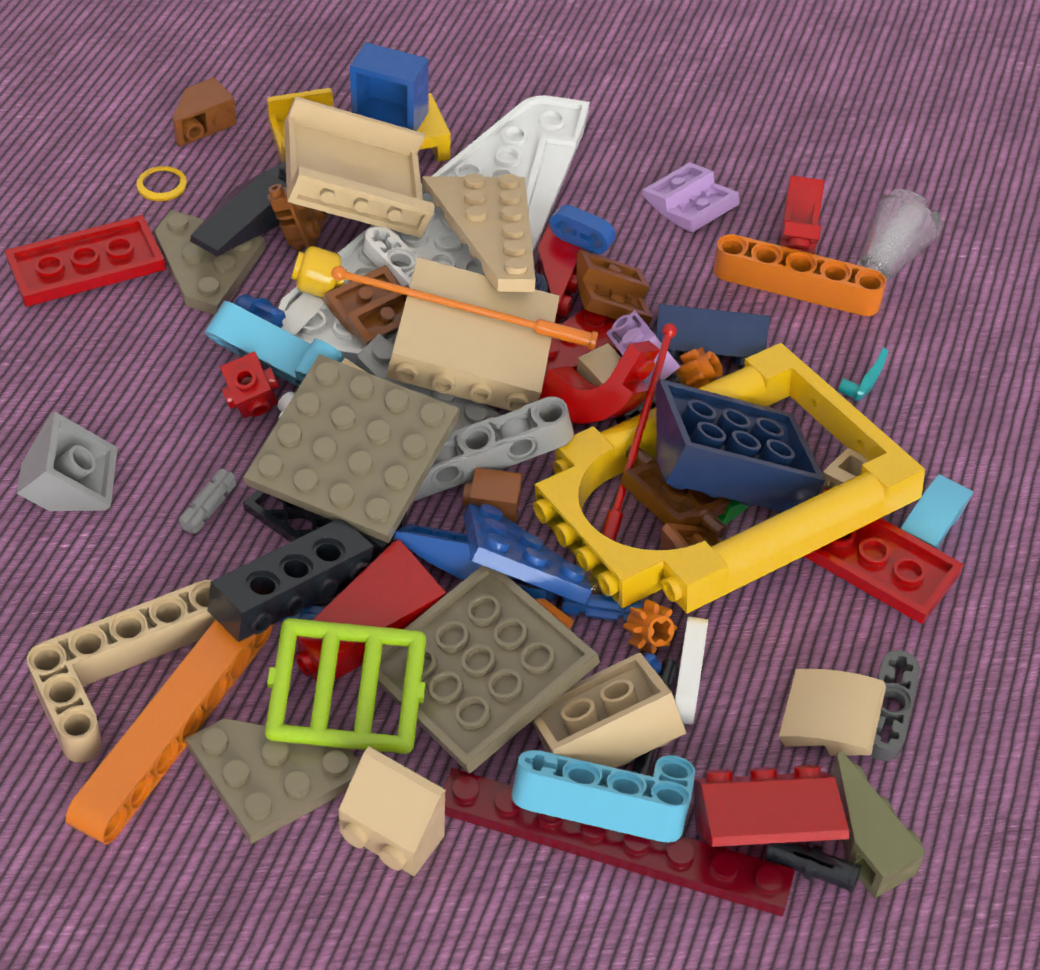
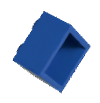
(390, 86)

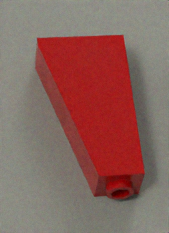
(386, 594)

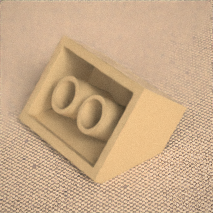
(612, 716)

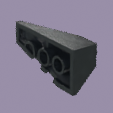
(241, 214)

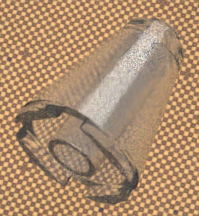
(899, 232)

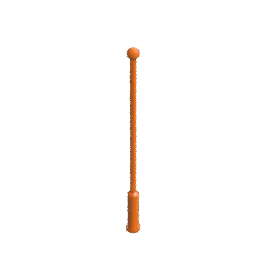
(540, 326)

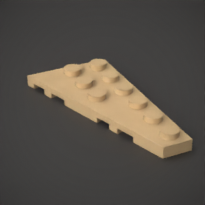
(493, 221)

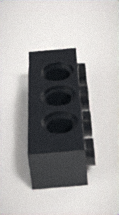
(288, 579)

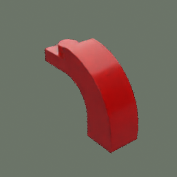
(802, 213)
(613, 398)

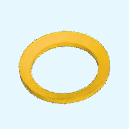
(166, 196)

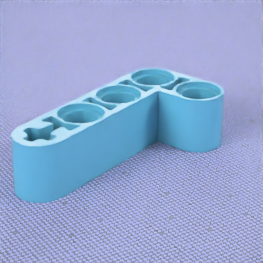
(276, 348)
(607, 795)

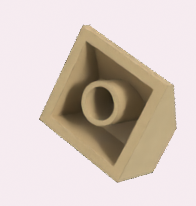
(392, 812)

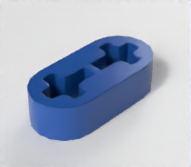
(582, 229)

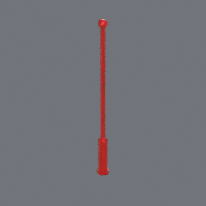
(615, 516)

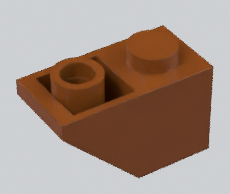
(203, 111)

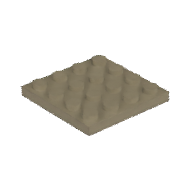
(352, 447)
(487, 665)

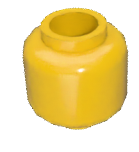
(314, 270)

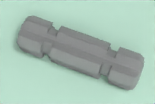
(207, 501)

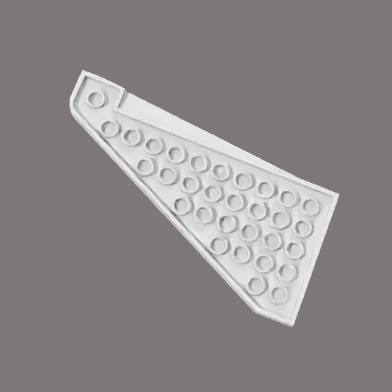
(530, 142)

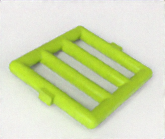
(361, 737)

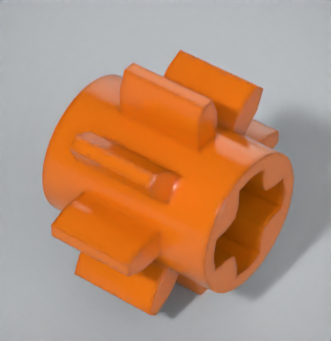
(699, 368)
(650, 626)

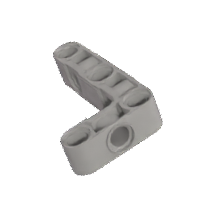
(499, 443)

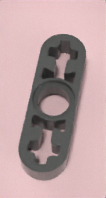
(904, 694)

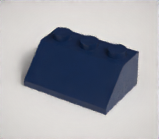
(714, 331)

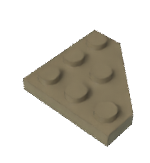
(201, 276)
(267, 780)

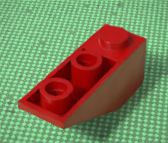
(559, 266)

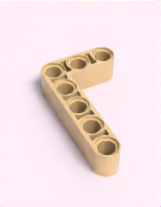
(105, 650)

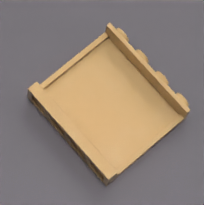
(355, 167)
(468, 351)

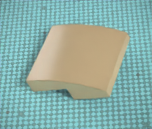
(833, 711)

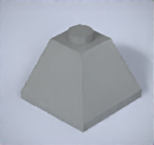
(68, 468)

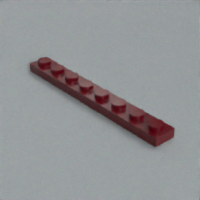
(680, 862)

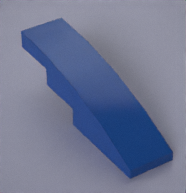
(451, 553)

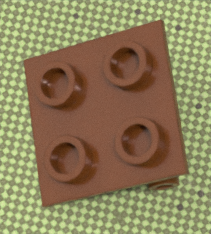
(299, 223)

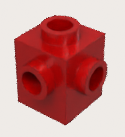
(249, 386)

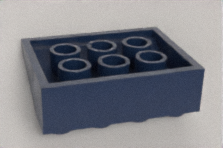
(733, 449)

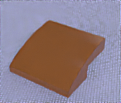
(611, 287)
(367, 309)

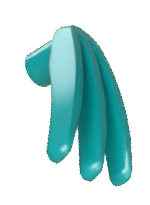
(858, 391)

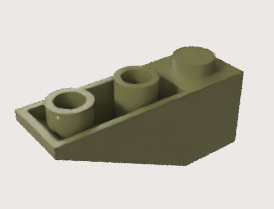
(876, 835)

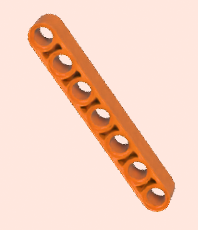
(160, 732)

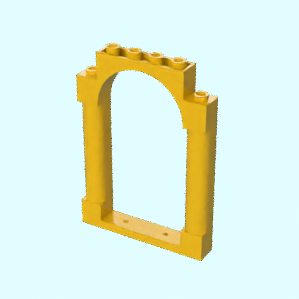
(706, 572)

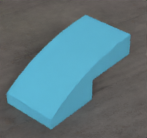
(937, 510)

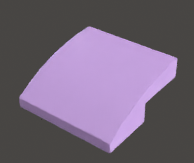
(690, 197)

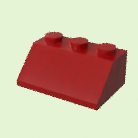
(768, 807)

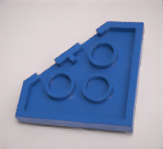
(513, 551)

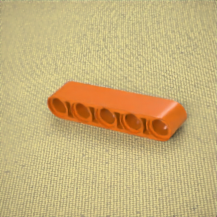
(799, 275)

